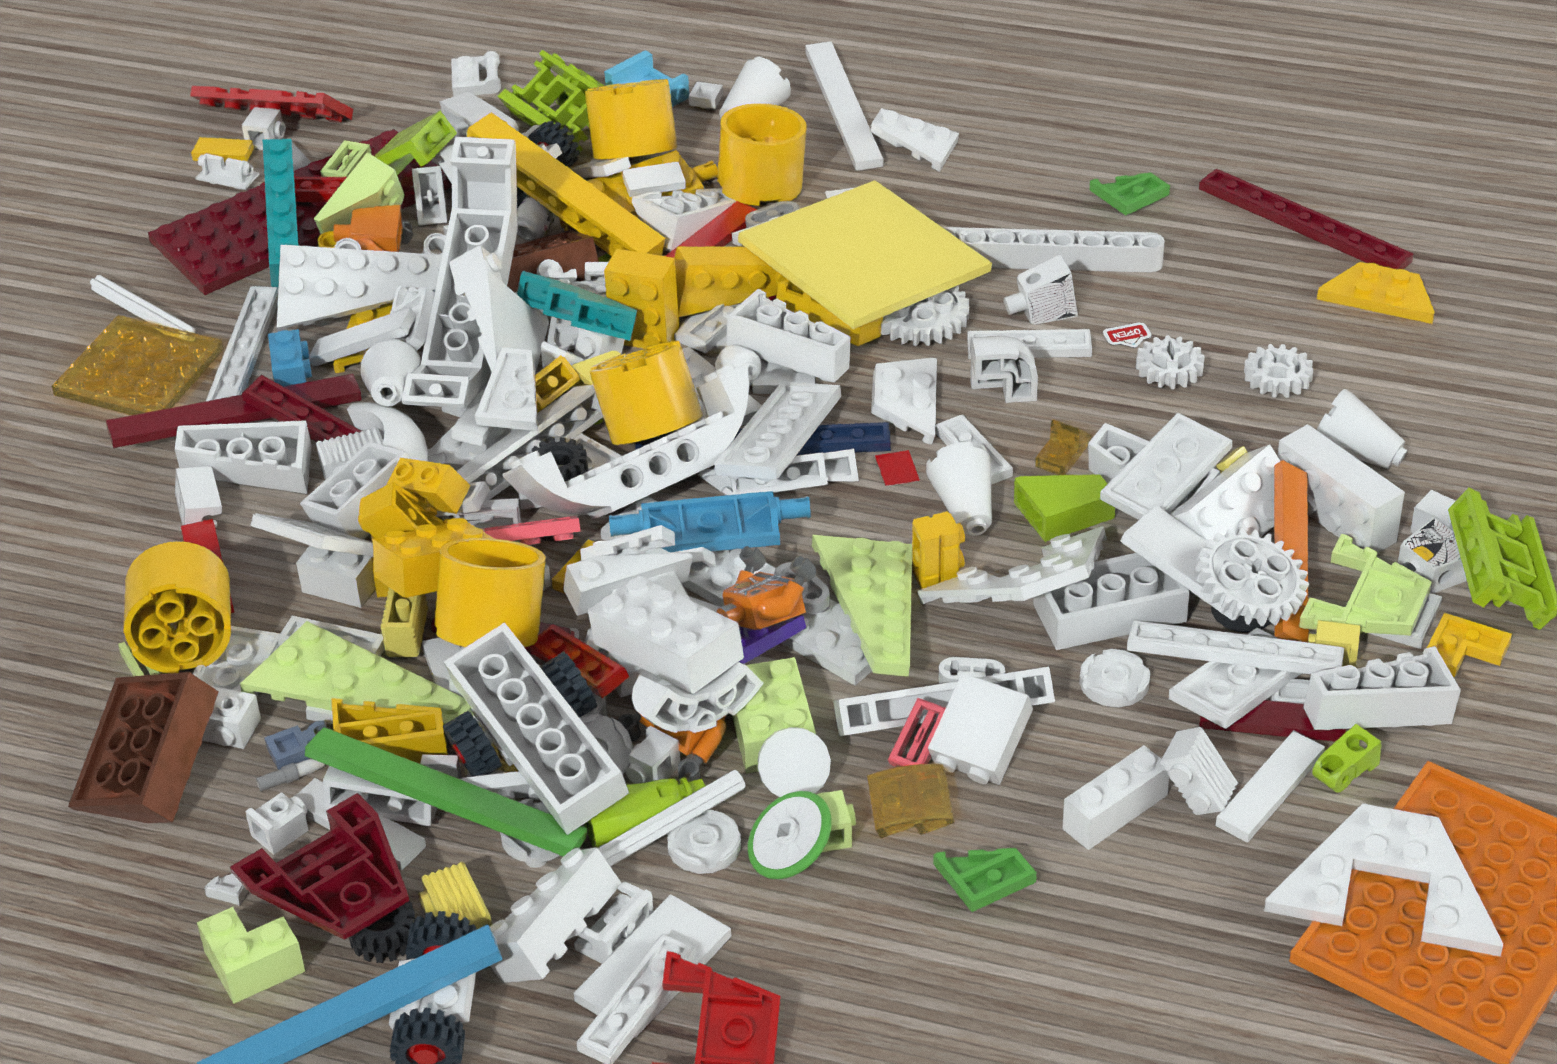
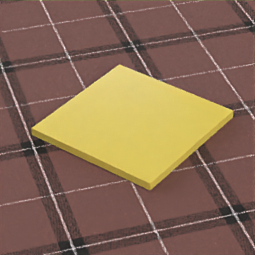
(864, 253)

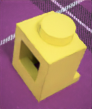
(1338, 635)

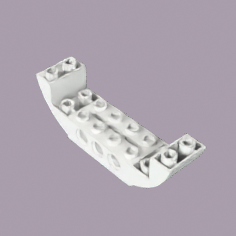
(646, 468)

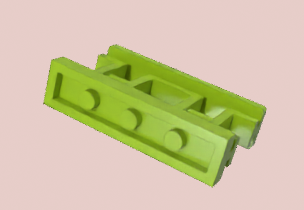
(545, 90)
(1482, 544)

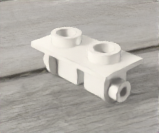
(233, 174)

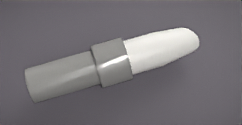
(288, 774)

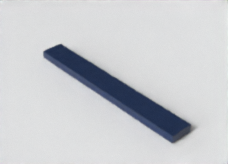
(833, 438)

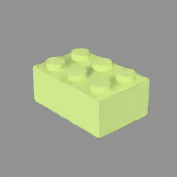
(775, 706)

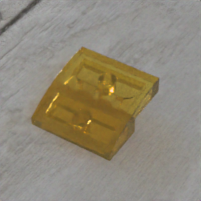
(910, 798)

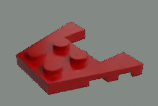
(735, 1017)

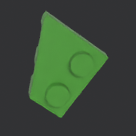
(1131, 192)
(985, 875)

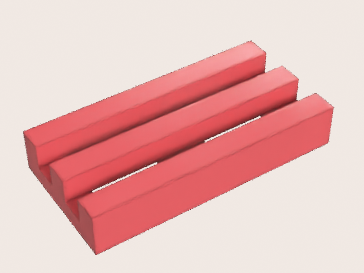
(905, 735)

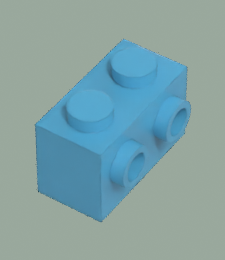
(288, 358)

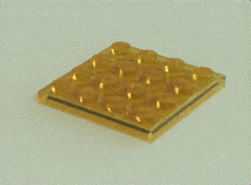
(137, 367)

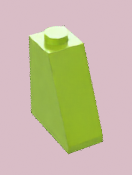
(1062, 503)

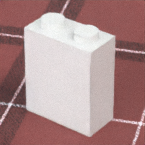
(980, 729)

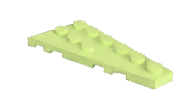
(875, 591)
(323, 666)

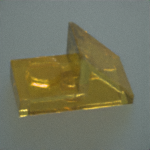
(1063, 448)

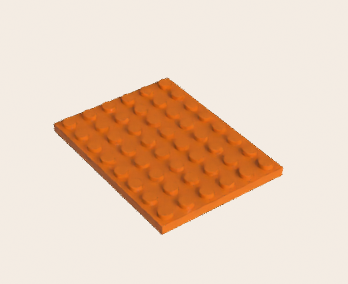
(1454, 992)

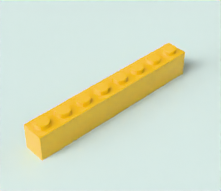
(571, 195)

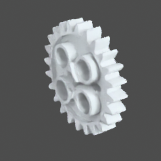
(929, 318)
(1251, 576)

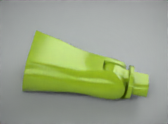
(636, 807)

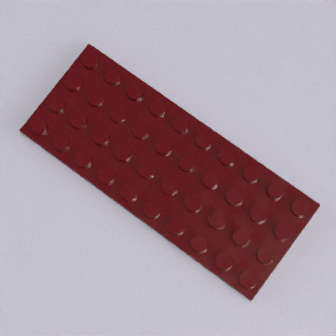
(232, 235)

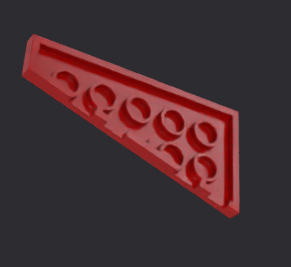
(305, 104)

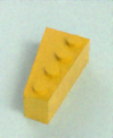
(720, 277)

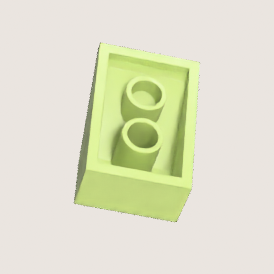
(367, 186)

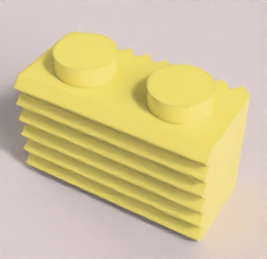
(403, 624)
(454, 892)

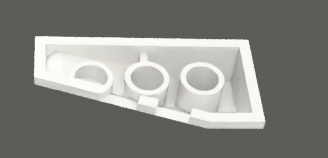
(680, 214)

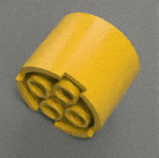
(631, 119)
(761, 153)
(646, 393)
(489, 585)
(177, 607)

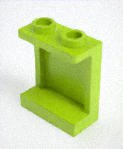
(418, 141)

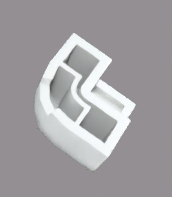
(1005, 364)

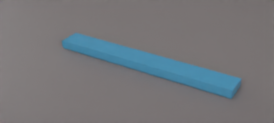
(365, 1002)

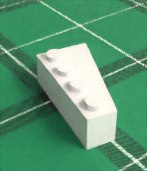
(1384, 694)

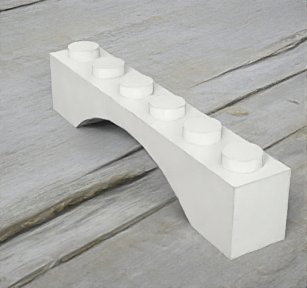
(893, 708)

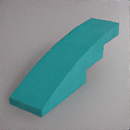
(577, 305)

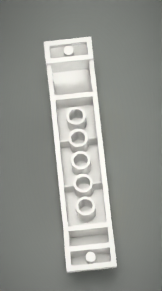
(483, 215)

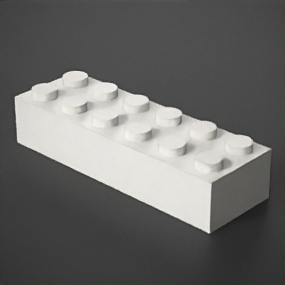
(536, 728)

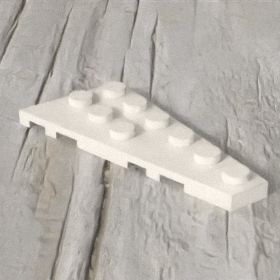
(343, 282)

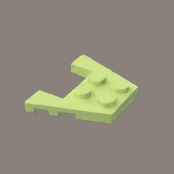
(1383, 600)

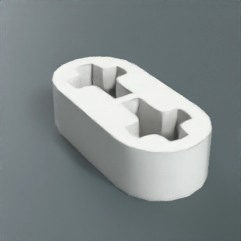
(971, 666)

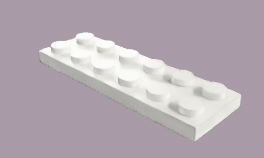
(777, 431)

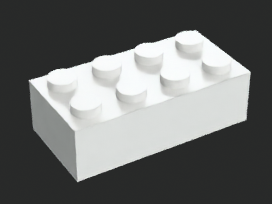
(1344, 491)
(1235, 498)
(1109, 602)
(666, 634)

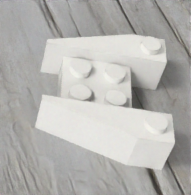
(602, 575)

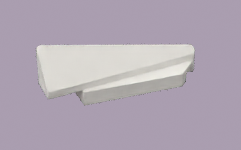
(801, 473)

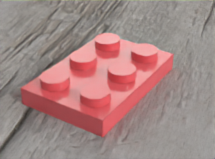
(530, 532)

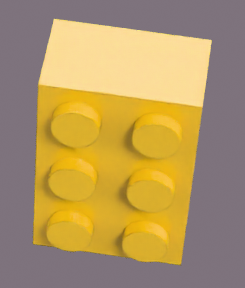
(648, 286)
(411, 559)

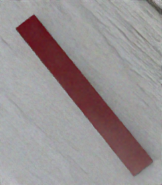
(1304, 220)
(227, 410)

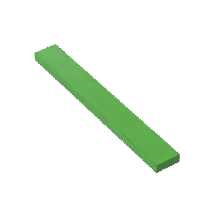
(443, 791)

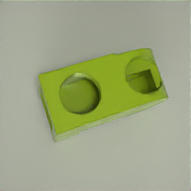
(1347, 759)

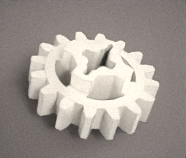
(1170, 362)
(1278, 370)

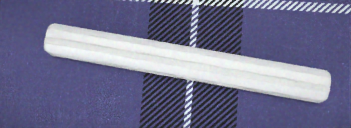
(136, 304)
(672, 817)

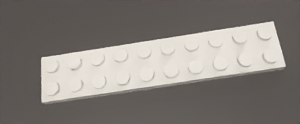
(828, 634)

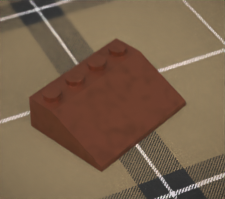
(566, 248)
(145, 747)

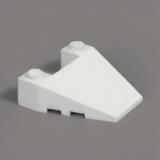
(498, 310)

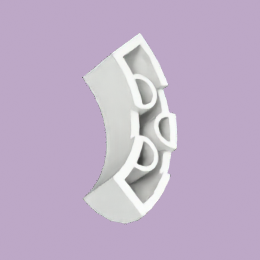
(394, 426)
(682, 711)

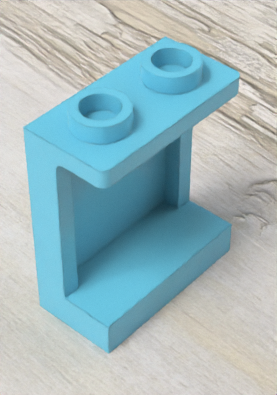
(641, 68)

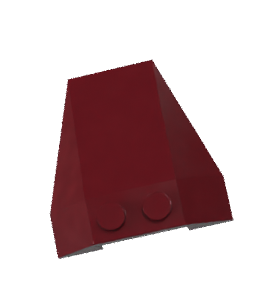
(335, 880)

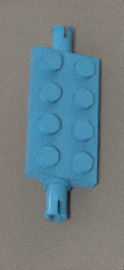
(716, 521)

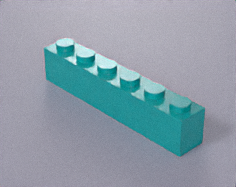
(279, 200)

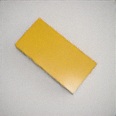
(225, 148)

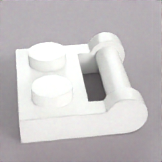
(467, 78)

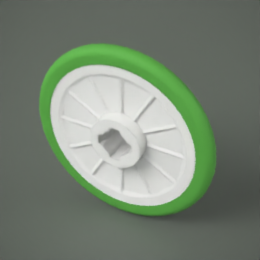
(789, 835)

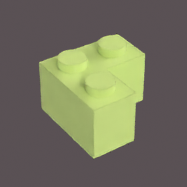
(250, 959)

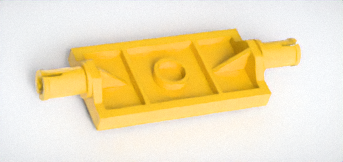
(615, 188)

